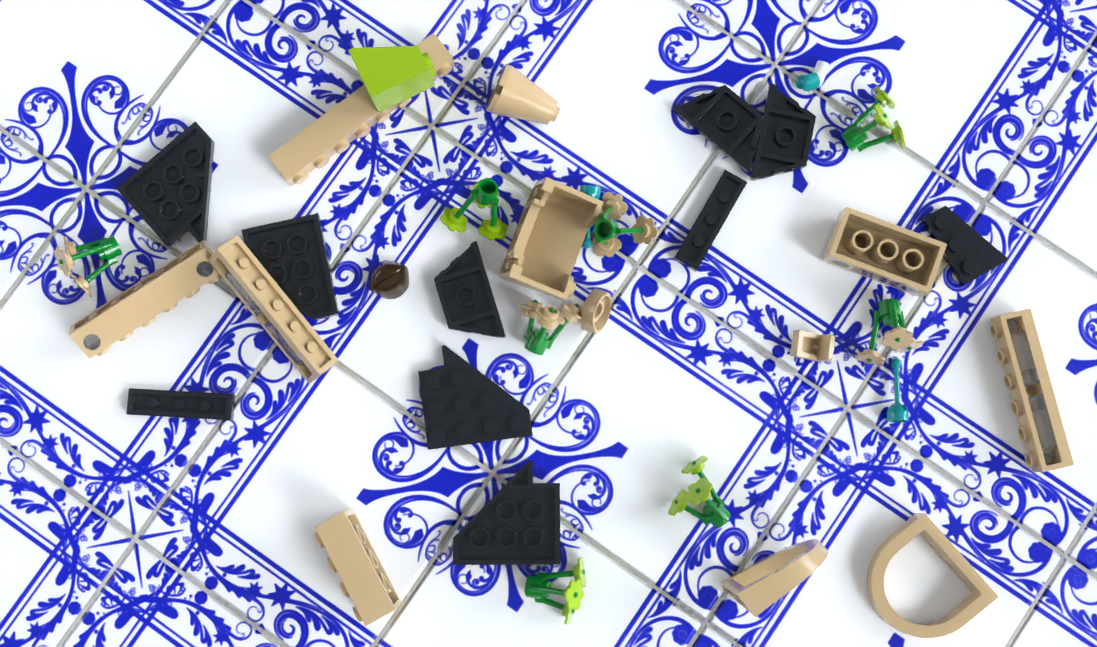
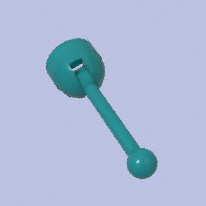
(593, 191)
(897, 412)

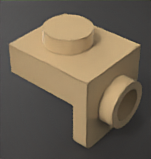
(812, 346)

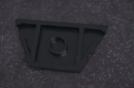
(725, 122)
(783, 137)
(468, 296)

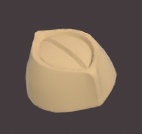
(596, 311)

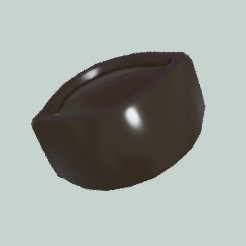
(389, 280)

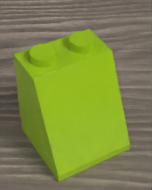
(393, 73)

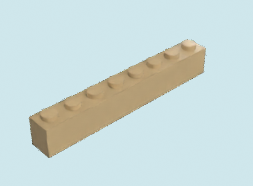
(345, 123)

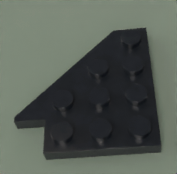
(175, 187)
(298, 262)
(467, 406)
(514, 526)

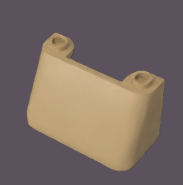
(550, 238)

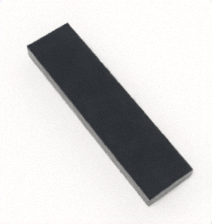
(710, 220)
(180, 404)

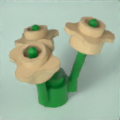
(548, 319)

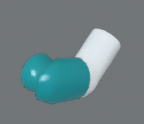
(815, 79)

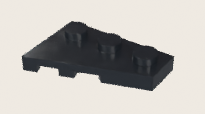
(966, 250)

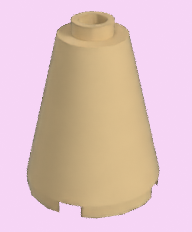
(521, 98)

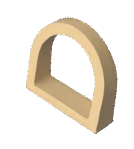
(775, 575)
(981, 593)

